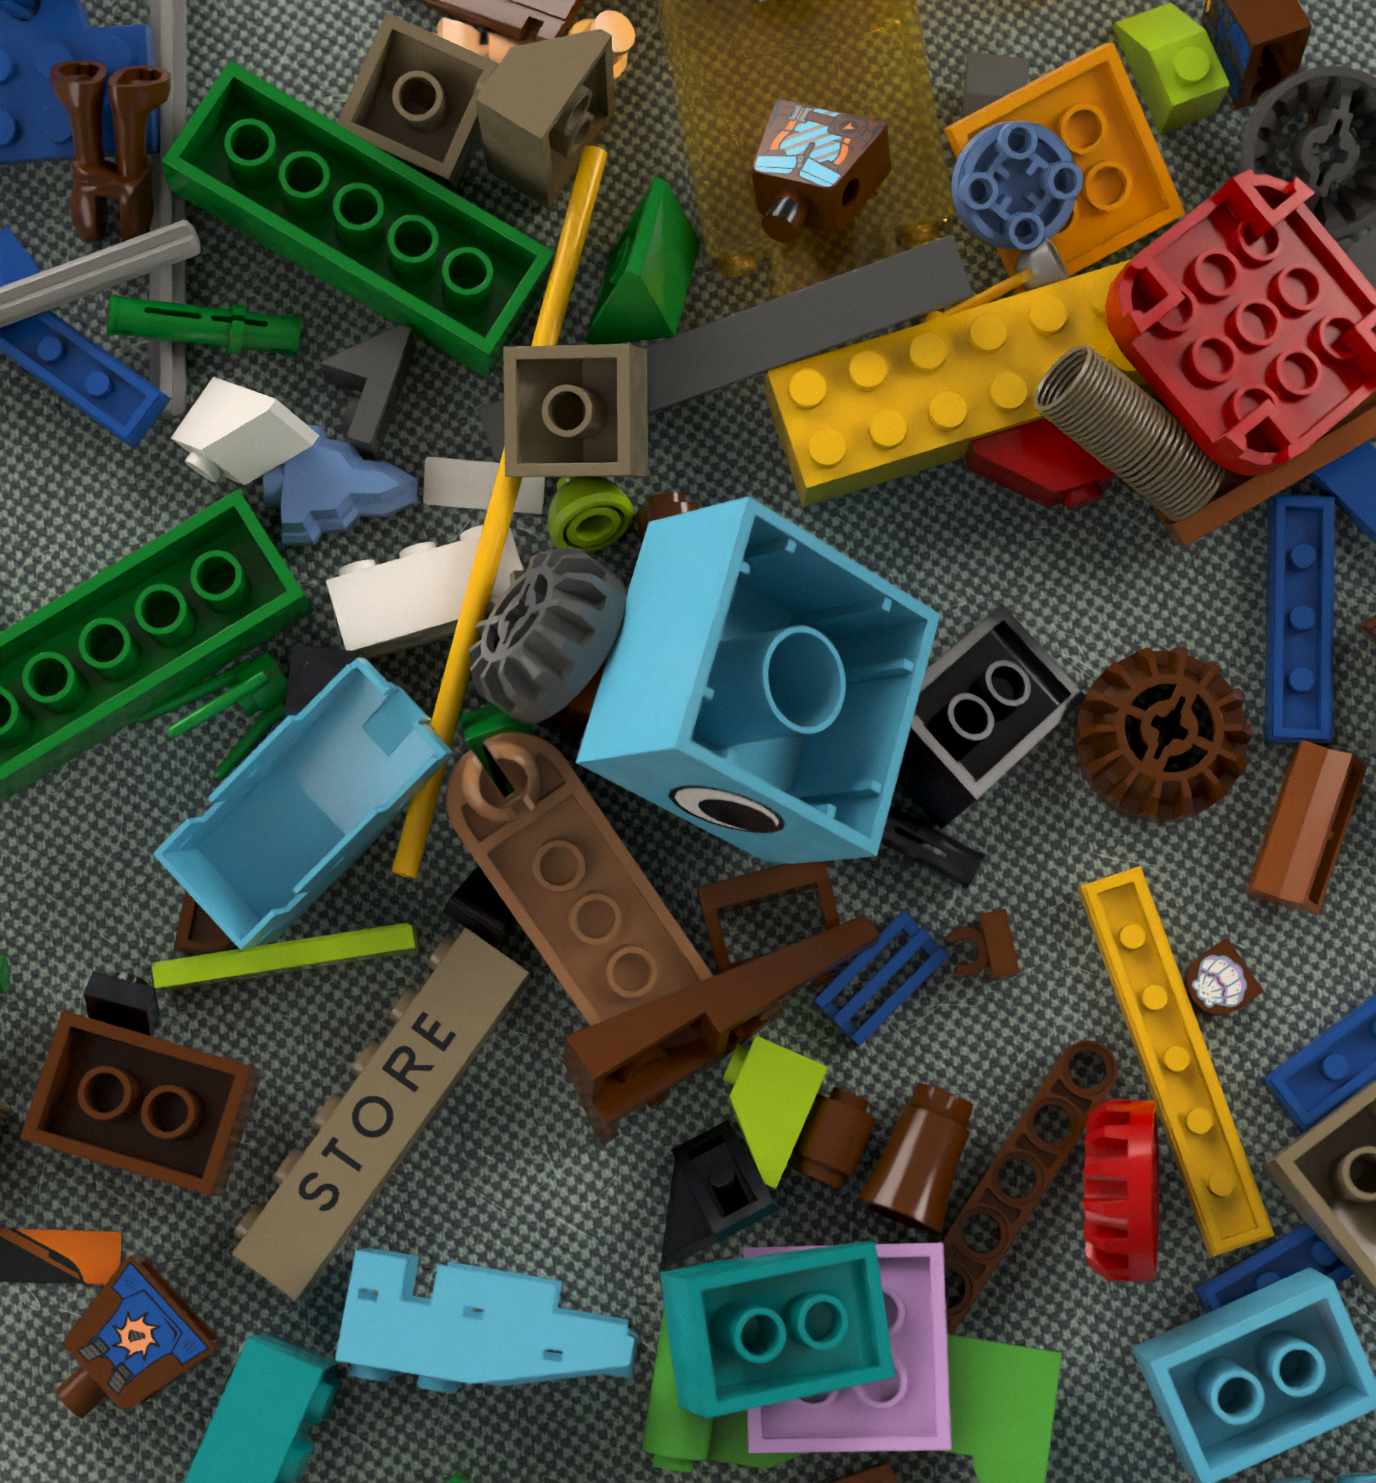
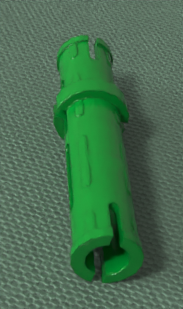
(203, 325)

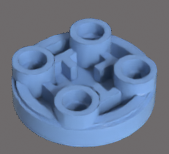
(1015, 185)

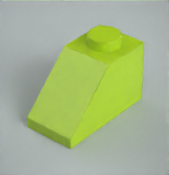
(1172, 66)
(771, 1101)

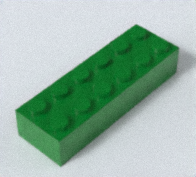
(357, 218)
(139, 637)

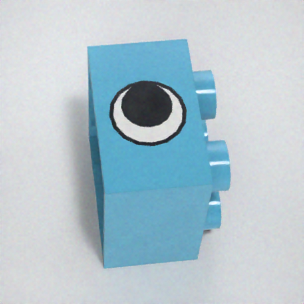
(760, 685)

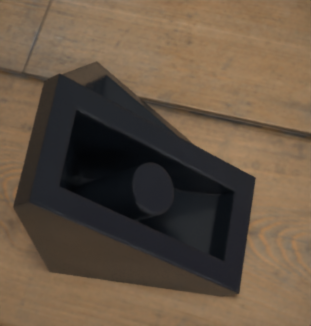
(711, 1194)

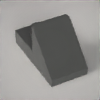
(379, 372)

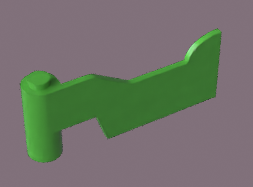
(997, 1402)

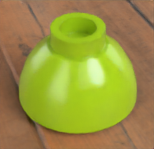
(588, 513)

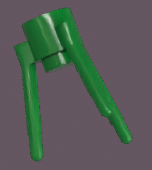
(253, 684)

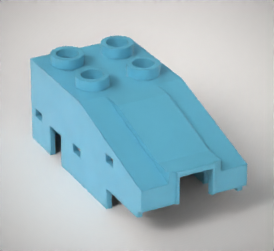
(305, 805)
(456, 1345)

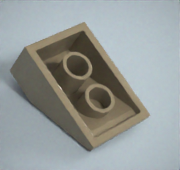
(1332, 1181)

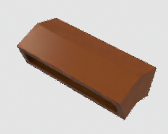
(1306, 827)

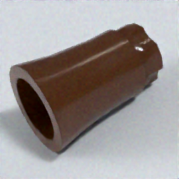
(920, 1161)

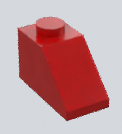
(1040, 465)

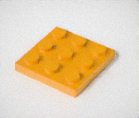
(1104, 128)

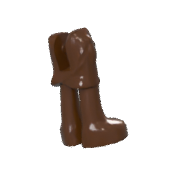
(132, 97)

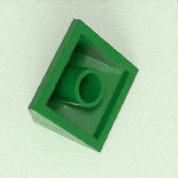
(646, 272)

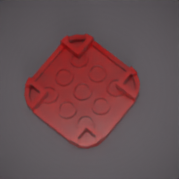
(1249, 324)

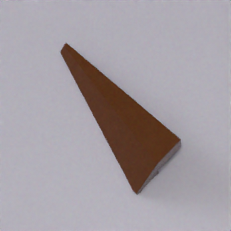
(665, 1041)

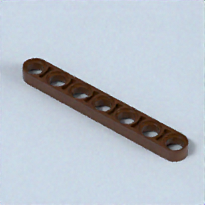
(1044, 1161)

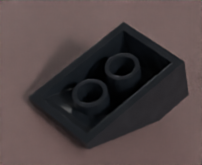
(981, 715)

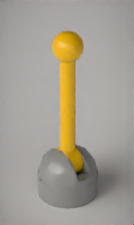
(1034, 270)

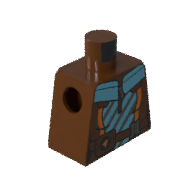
(816, 168)

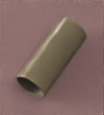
(1126, 425)

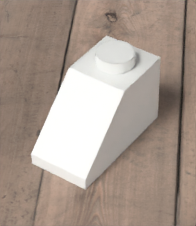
(240, 433)

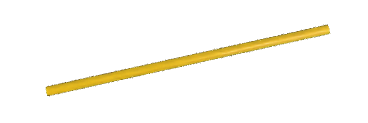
(498, 517)

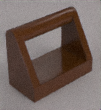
(759, 888)

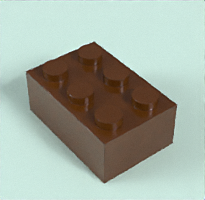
(141, 1104)

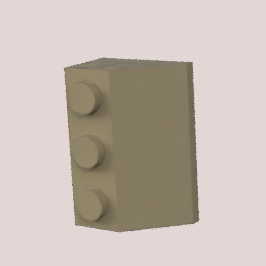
(544, 109)

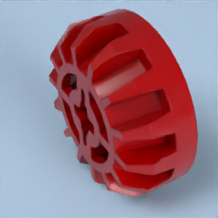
(1122, 1190)

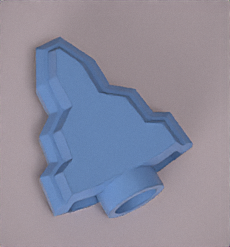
(333, 488)

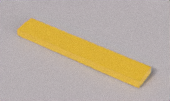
(1175, 1062)

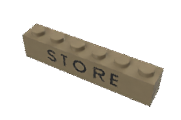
(381, 1113)

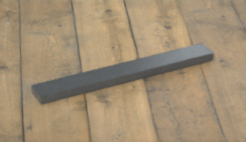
(791, 327)

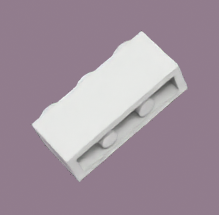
(411, 597)

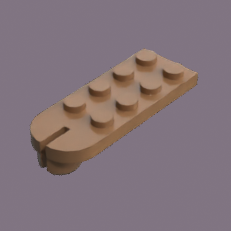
(569, 879)

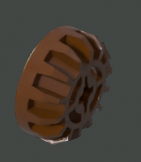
(1139, 784)

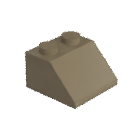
(418, 100)
(576, 411)

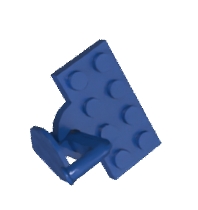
(31, 42)

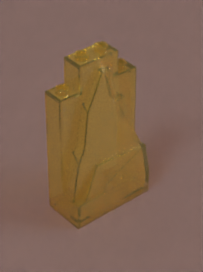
(836, 55)

